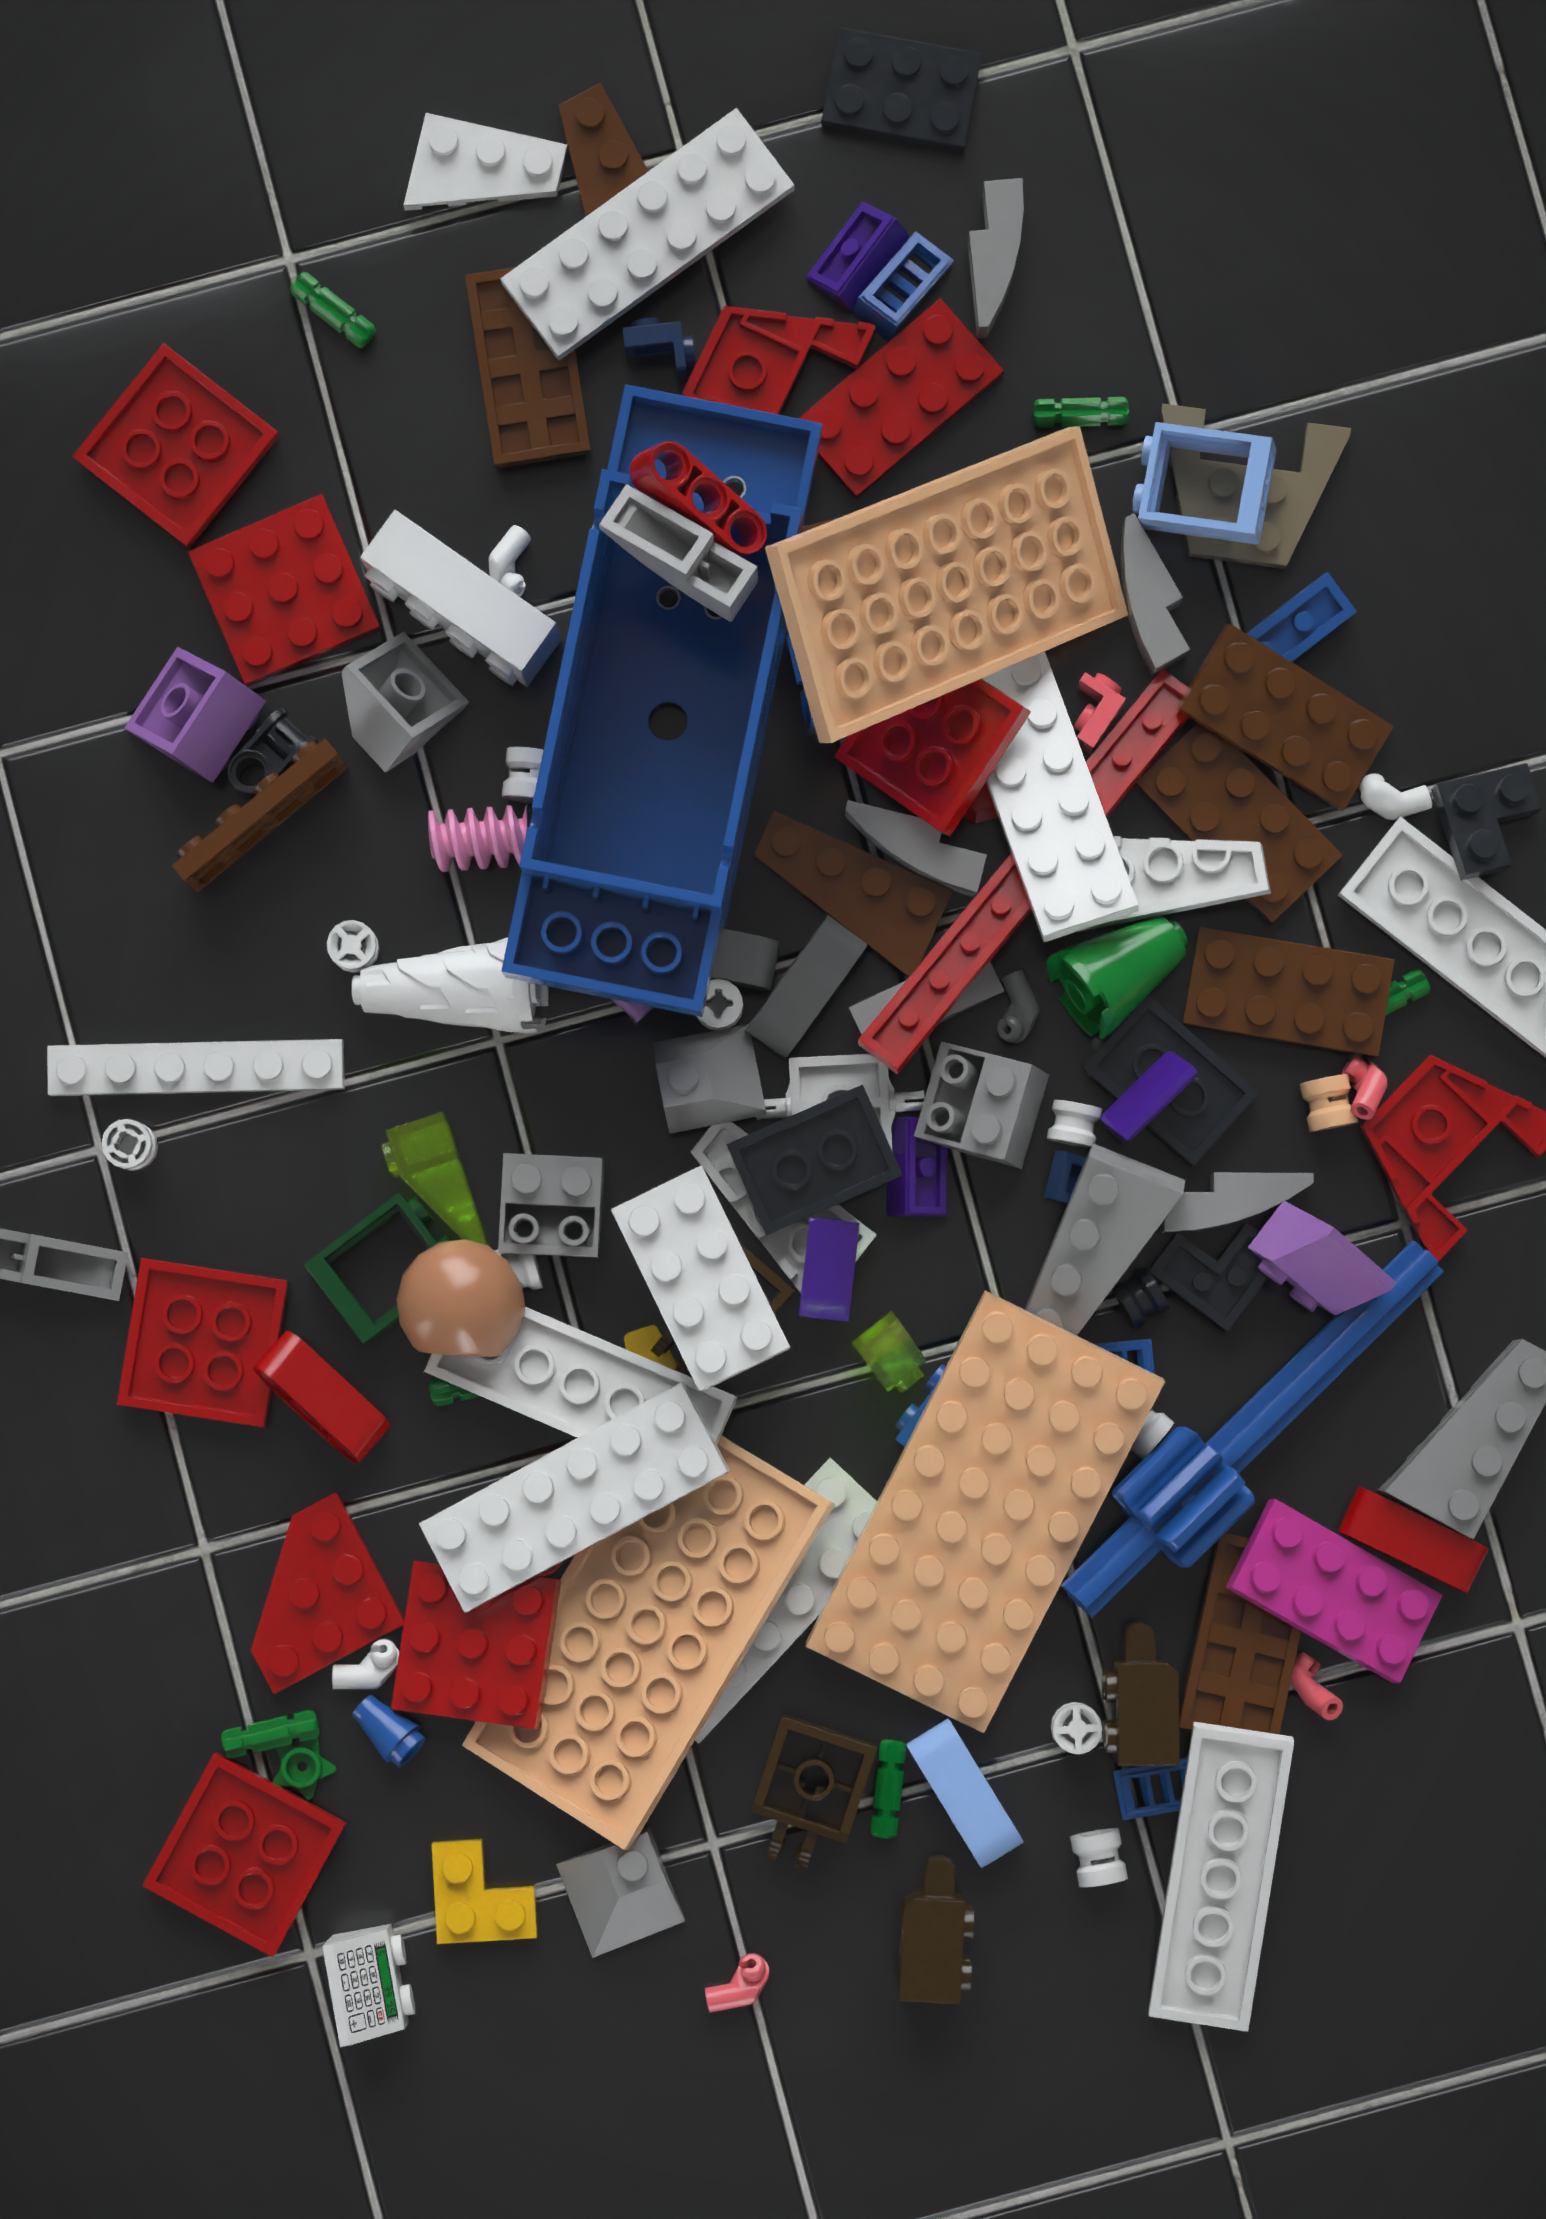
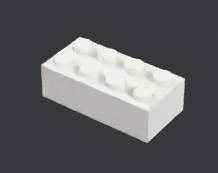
(460, 598)
(700, 1279)

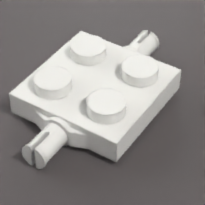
(825, 1077)

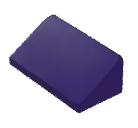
(857, 254)
(1148, 1096)
(924, 1171)
(829, 1269)

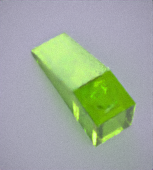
(432, 1167)
(890, 1354)

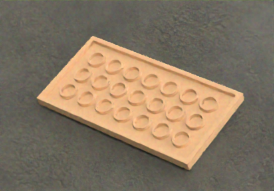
(946, 583)
(984, 1512)
(652, 1640)

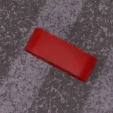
(688, 475)
(321, 1397)
(1413, 1539)

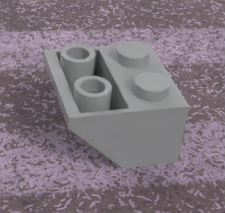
(981, 1104)
(551, 1205)

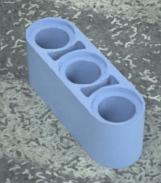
(964, 1793)

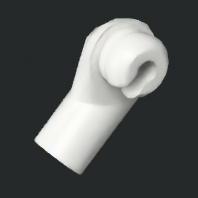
(503, 559)
(1390, 802)
(371, 1672)

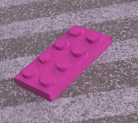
(1334, 1591)

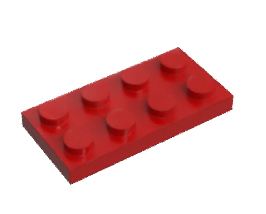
(901, 397)

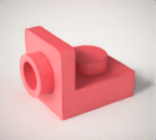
(1096, 721)

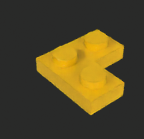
(470, 1911)

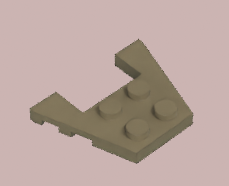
(1215, 492)

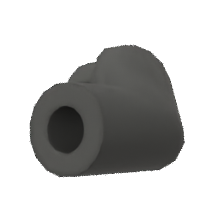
(1022, 1010)

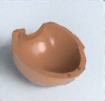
(460, 1300)

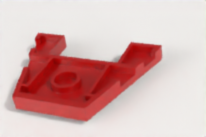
(759, 354)
(1431, 1129)

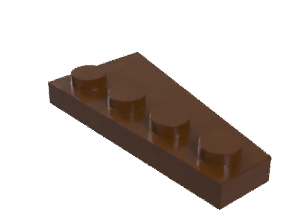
(599, 147)
(862, 892)

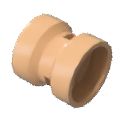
(1328, 1102)

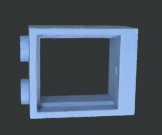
(1155, 455)

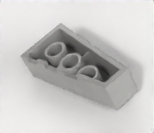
(1100, 1234)
(1475, 1444)

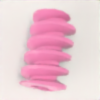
(477, 838)

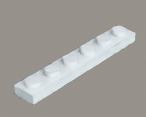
(195, 1067)

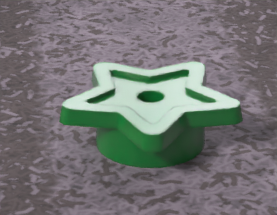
(305, 1780)

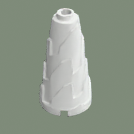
(453, 988)

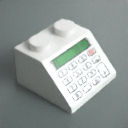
(367, 1983)

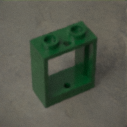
(337, 1289)

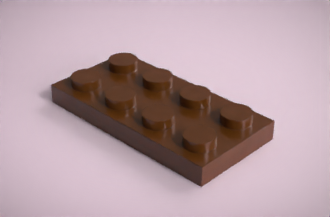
(528, 393)
(1284, 717)
(1221, 795)
(274, 802)
(1288, 992)
(1238, 1656)

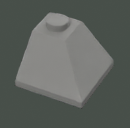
(397, 700)
(709, 1079)
(620, 1893)

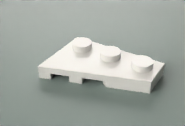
(480, 163)

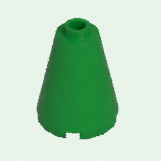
(1115, 972)

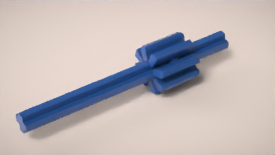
(1193, 1489)

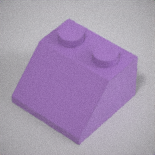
(195, 714)
(1317, 1262)

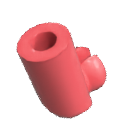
(1369, 1084)
(1310, 1691)
(744, 1986)

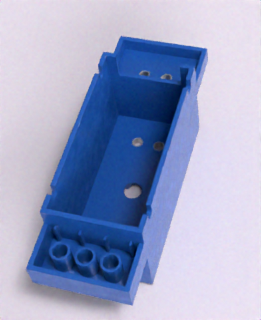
(639, 832)

